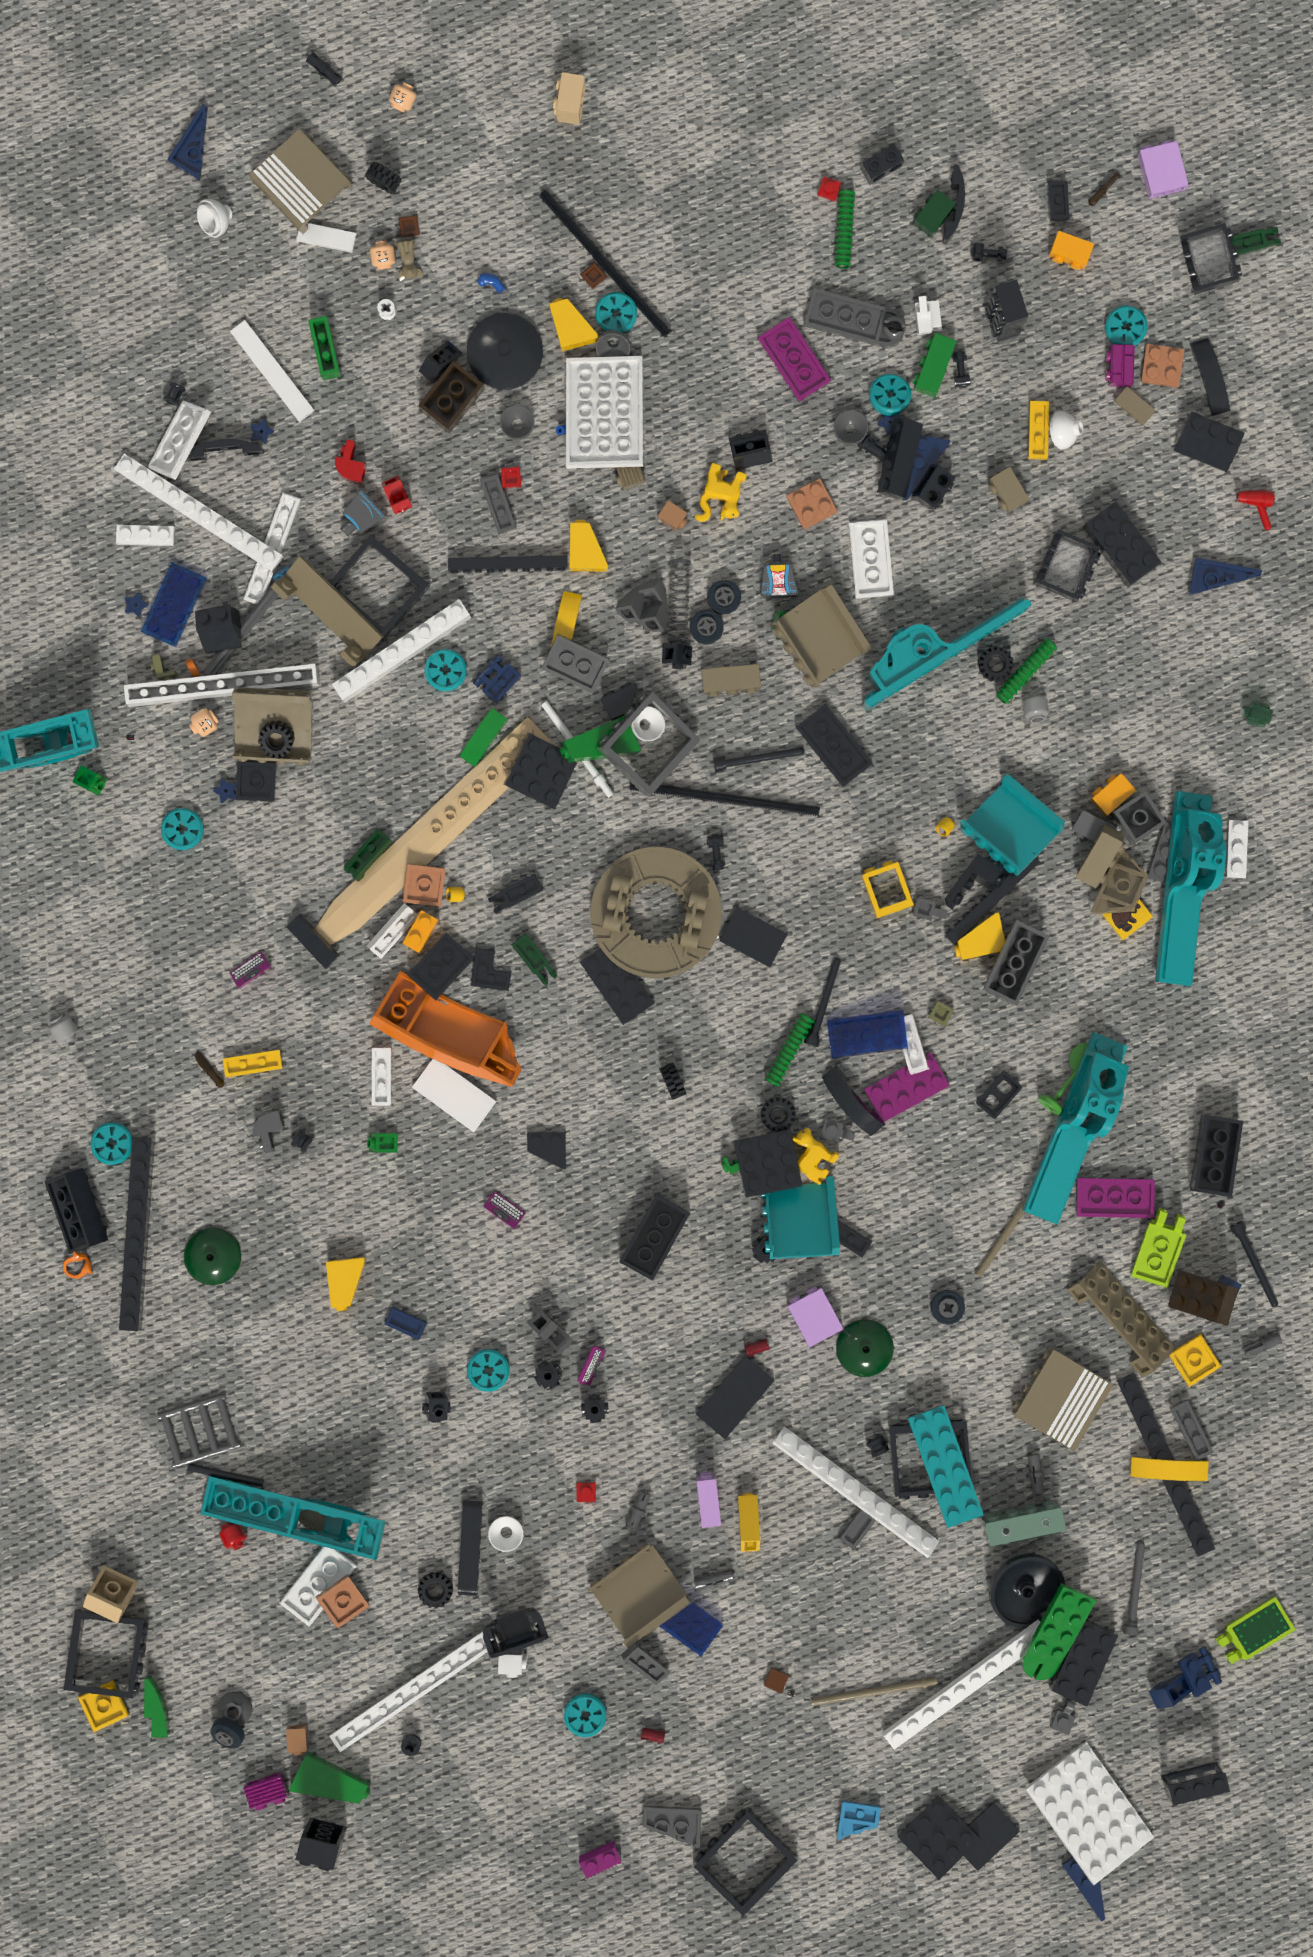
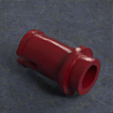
(756, 1347)
(653, 1735)

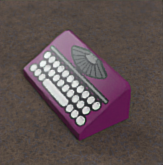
(250, 970)
(504, 1209)
(591, 1365)

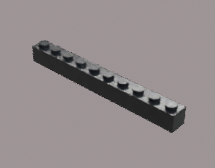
(502, 564)
(986, 904)

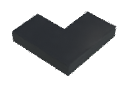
(485, 976)

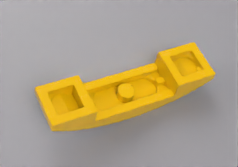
(567, 615)
(1169, 1469)

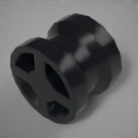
(302, 1141)
(877, 1446)
(410, 1740)

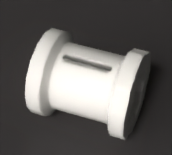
(388, 304)

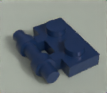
(501, 683)
(1194, 1673)

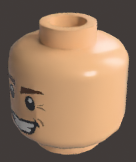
(402, 97)
(382, 255)
(204, 722)

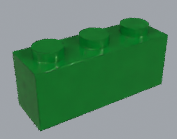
(324, 348)
(934, 365)

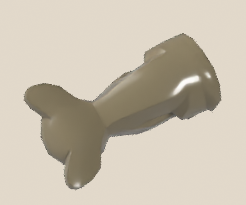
(406, 250)

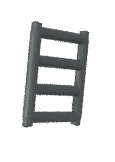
(196, 1454)

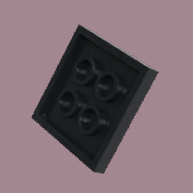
(540, 771)
(767, 1163)
(938, 1837)

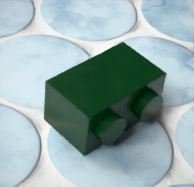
(934, 213)

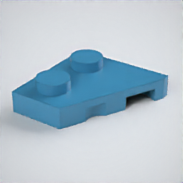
(856, 1818)

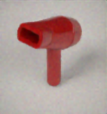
(1261, 499)

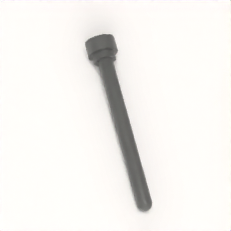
(1131, 1625)

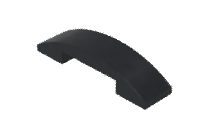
(957, 182)
(1211, 376)
(248, 448)
(850, 1102)

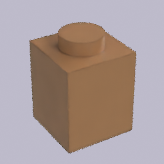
(673, 516)
(297, 1739)

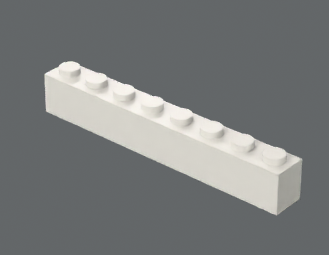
(401, 650)

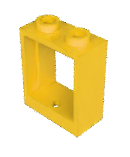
(892, 908)

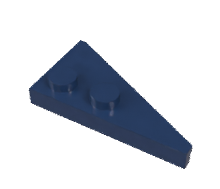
(190, 148)
(927, 453)
(1214, 574)
(1091, 1892)

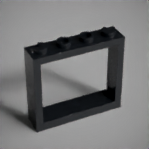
(422, 585)
(922, 1491)
(74, 1652)
(763, 1887)

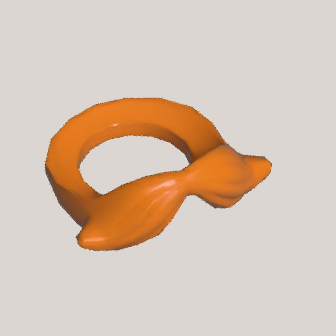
(77, 1257)

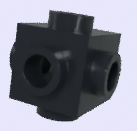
(677, 654)
(758, 1245)
(552, 1368)
(594, 1400)
(436, 1406)

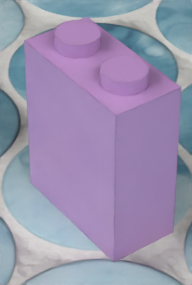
(1162, 169)
(814, 1316)
(708, 1499)

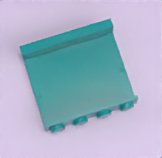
(1013, 826)
(802, 1221)

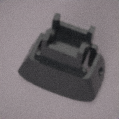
(515, 1631)

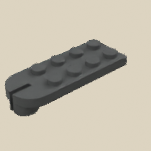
(854, 319)

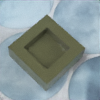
(941, 1013)

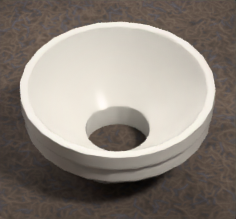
(656, 724)
(501, 1543)

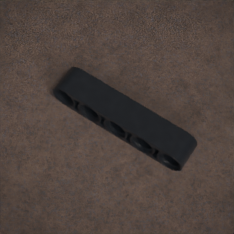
(470, 1548)

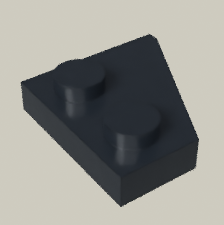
(548, 1146)

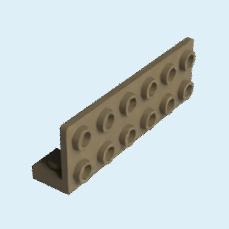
(330, 608)
(1125, 1317)

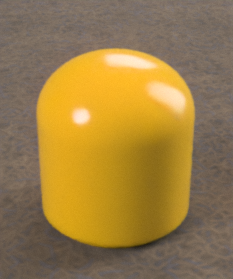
(946, 824)
(457, 894)

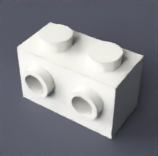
(512, 1663)

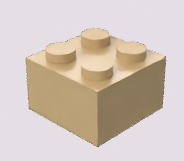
(569, 98)
(110, 1594)

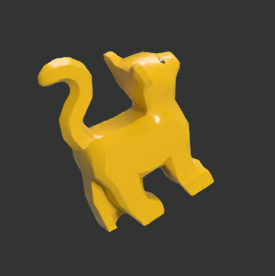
(723, 491)
(812, 1155)

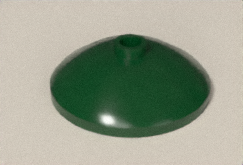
(225, 1252)
(861, 1334)

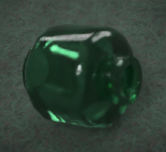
(1258, 714)

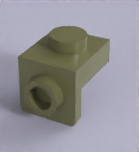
(157, 667)

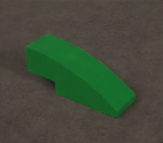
(483, 737)
(155, 1708)

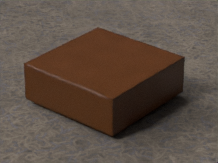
(409, 226)
(593, 275)
(776, 1680)

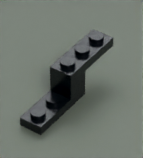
(982, 872)

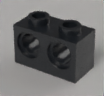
(882, 164)
(930, 483)

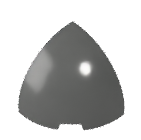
(646, 606)

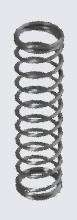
(686, 563)

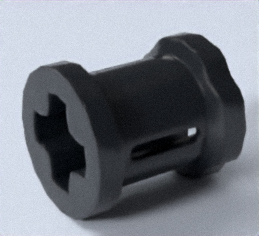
(174, 394)

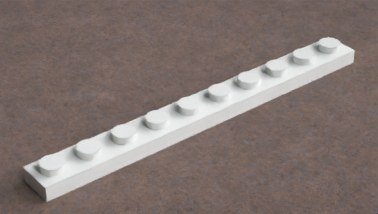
(198, 512)
(855, 1492)
(959, 1688)
(410, 1692)

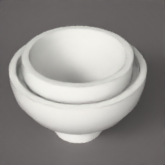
(213, 217)
(1065, 429)

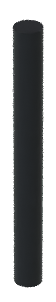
(225, 1475)

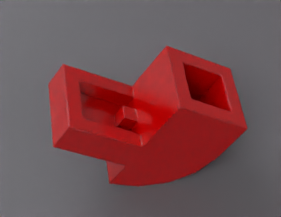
(348, 468)
(396, 495)

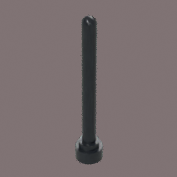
(722, 764)
(813, 1037)
(1239, 1231)

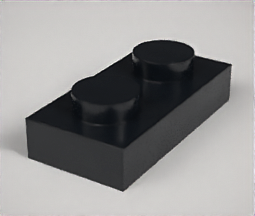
(1058, 200)

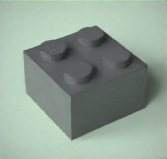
(1138, 818)

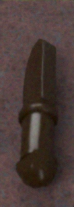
(1102, 190)
(204, 1064)

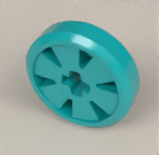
(612, 302)
(1129, 315)
(882, 386)
(437, 678)
(194, 831)
(102, 1136)
(482, 1380)
(574, 1709)

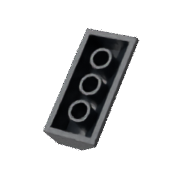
(76, 1210)

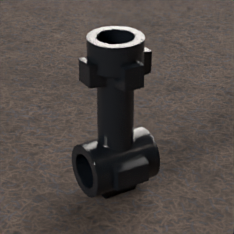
(979, 252)
(961, 380)
(716, 841)

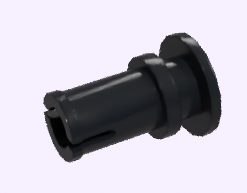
(873, 448)

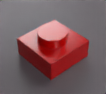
(829, 189)
(511, 477)
(586, 1491)

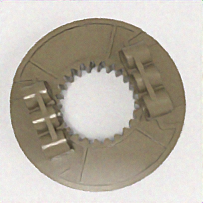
(611, 905)

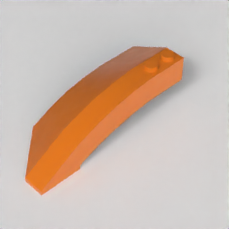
(447, 1032)

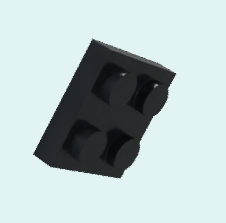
(256, 781)

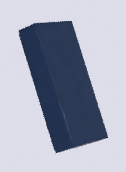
(405, 1323)

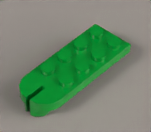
(1056, 1632)

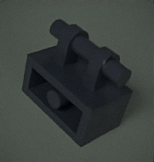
(750, 449)

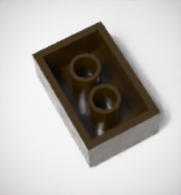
(451, 397)
(1203, 1297)

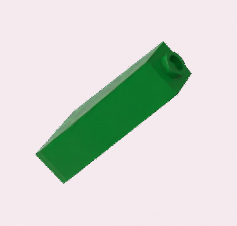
(585, 745)
(329, 1781)

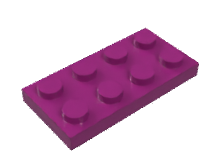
(794, 359)
(903, 1090)
(1115, 1197)

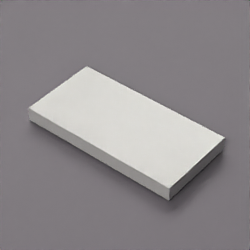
(179, 439)
(871, 558)
(454, 1094)
(320, 1574)

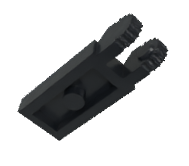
(517, 892)

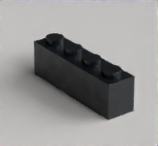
(899, 458)

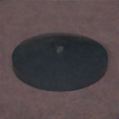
(504, 351)
(1024, 1589)

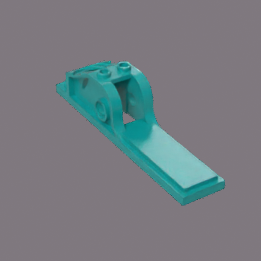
(911, 665)
(55, 740)
(1195, 861)
(1069, 1139)
(281, 1513)

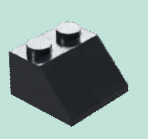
(219, 628)

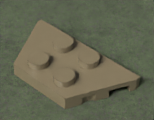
(1121, 887)

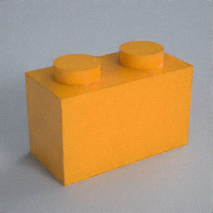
(1071, 250)
(1112, 794)
(420, 931)

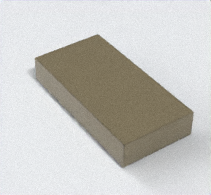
(1134, 406)
(312, 1519)

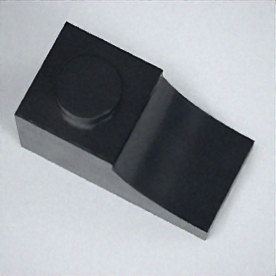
(438, 361)

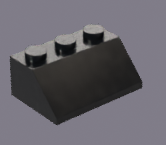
(1209, 441)

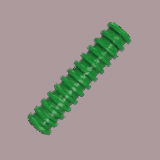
(844, 228)
(1026, 671)
(789, 1049)

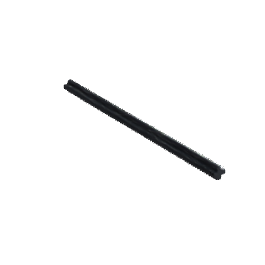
(604, 263)
(791, 807)

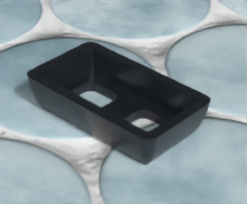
(1003, 1099)

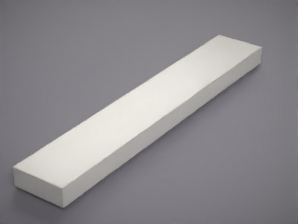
(272, 371)
(276, 540)

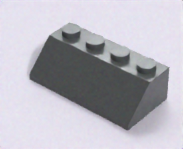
(1016, 963)

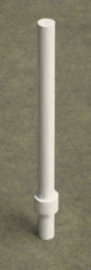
(599, 779)

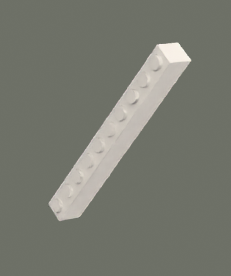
(220, 685)

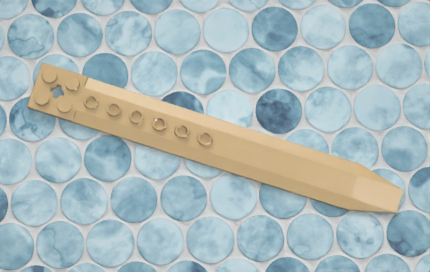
(425, 838)

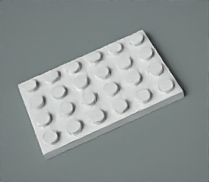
(604, 412)
(1089, 1813)

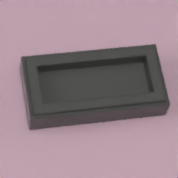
(857, 1529)

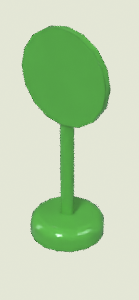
(1074, 1061)

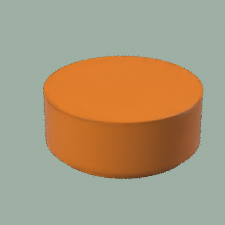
(193, 667)

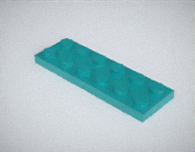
(945, 1466)

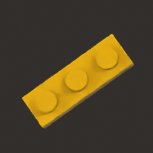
(1038, 430)
(252, 1063)

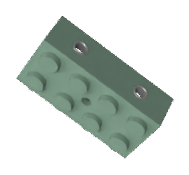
(1023, 1523)

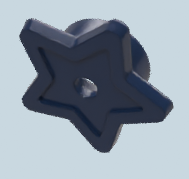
(884, 422)
(261, 436)
(140, 605)
(220, 791)

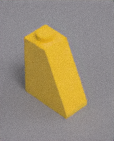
(570, 325)
(585, 549)
(982, 940)
(343, 1281)
(749, 1522)

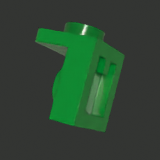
(89, 780)
(383, 1142)
(727, 1168)

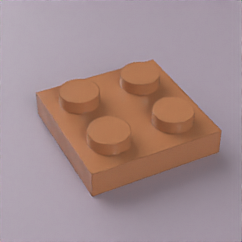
(1162, 365)
(811, 504)
(424, 885)
(342, 1601)

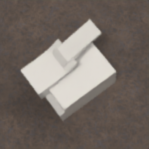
(927, 316)

